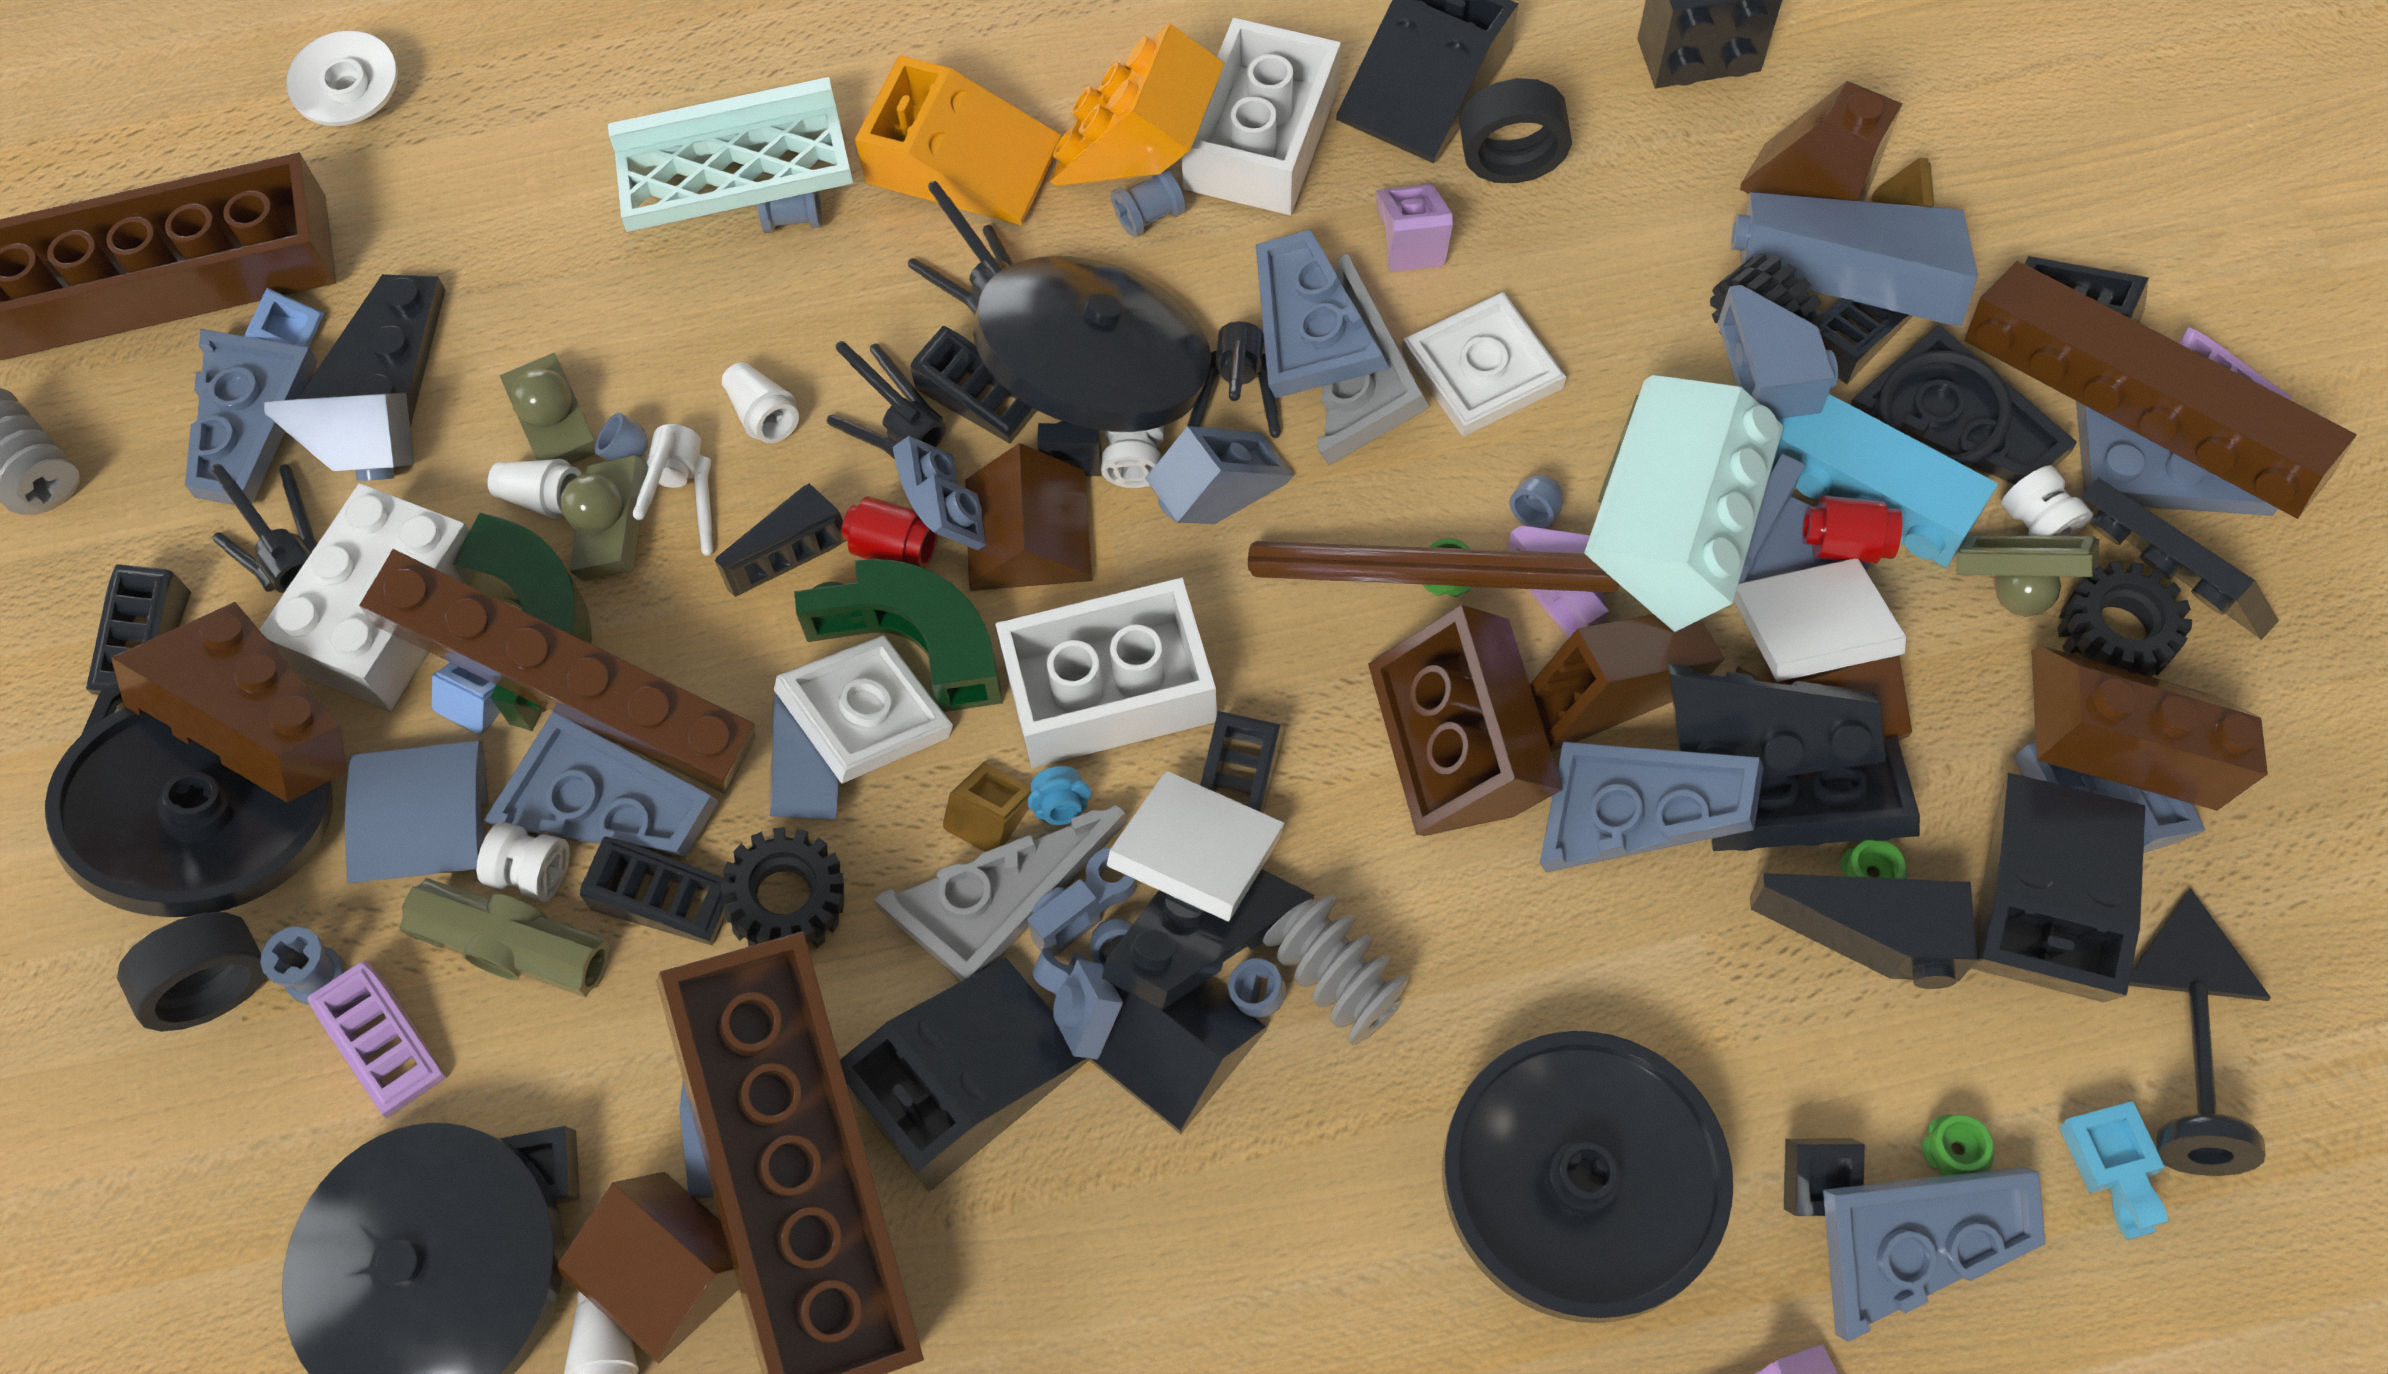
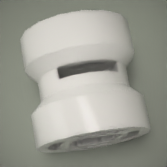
(1131, 456)
(2046, 505)
(522, 861)

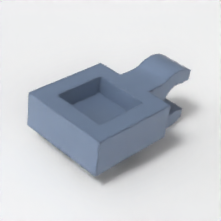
(1070, 913)
(1083, 1001)

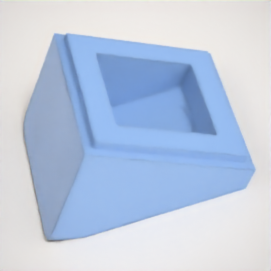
(284, 320)
(463, 698)

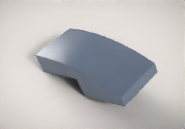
(935, 495)
(799, 776)

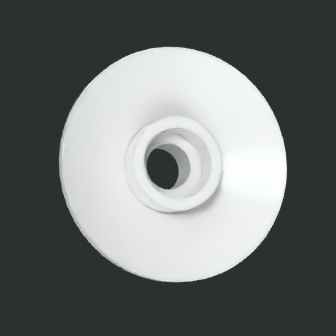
(342, 78)

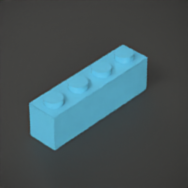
(1869, 460)

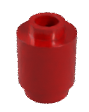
(1852, 529)
(888, 533)

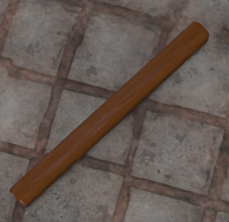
(1429, 566)

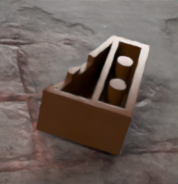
(237, 698)

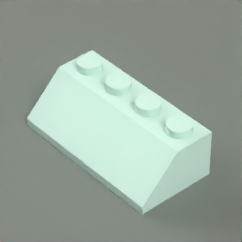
(1685, 496)

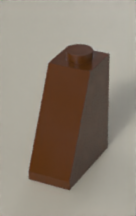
(1828, 149)
(1616, 674)

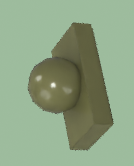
(549, 411)
(602, 513)
(2028, 566)

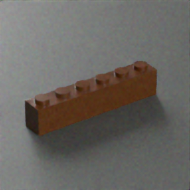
(2159, 388)
(558, 671)

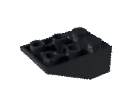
(1426, 68)
(2062, 889)
(959, 1069)

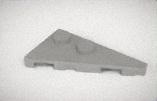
(1371, 403)
(984, 905)

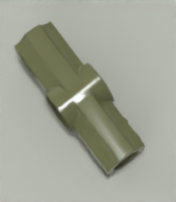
(505, 937)

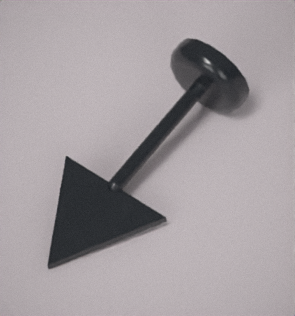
(2199, 959)

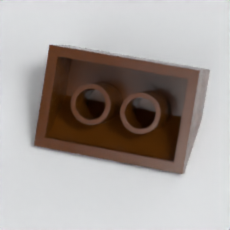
(1463, 723)
(2143, 731)

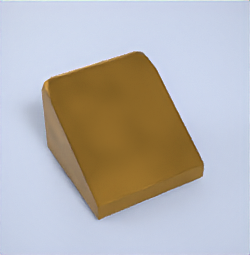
(1908, 187)
(986, 808)

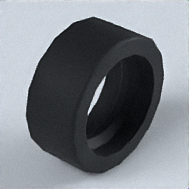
(1508, 104)
(191, 971)

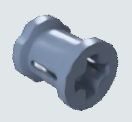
(1148, 202)
(791, 210)
(292, 949)

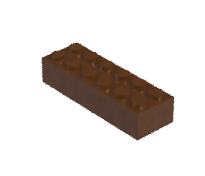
(161, 254)
(788, 1163)

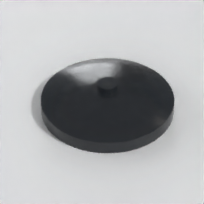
(1091, 343)
(171, 826)
(1587, 1176)
(424, 1258)

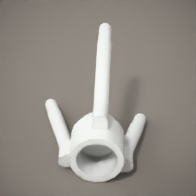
(671, 462)

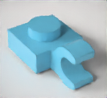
(2118, 1155)

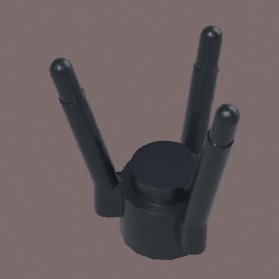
(983, 271)
(1239, 361)
(906, 415)
(278, 551)

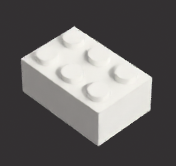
(1263, 116)
(319, 615)
(1107, 672)

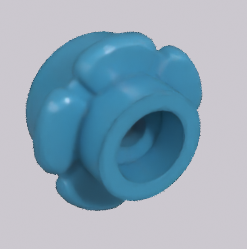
(1058, 795)

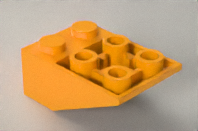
(1140, 112)
(953, 132)

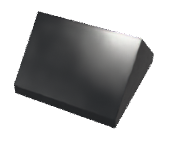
(1179, 1053)

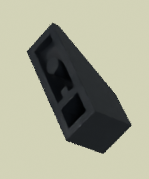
(1886, 924)

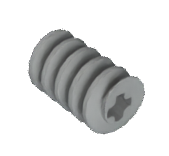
(32, 469)
(1337, 966)

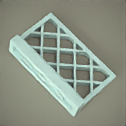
(711, 135)

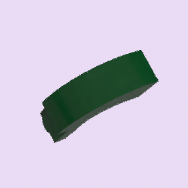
(526, 573)
(918, 607)

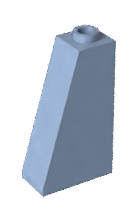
(1866, 251)

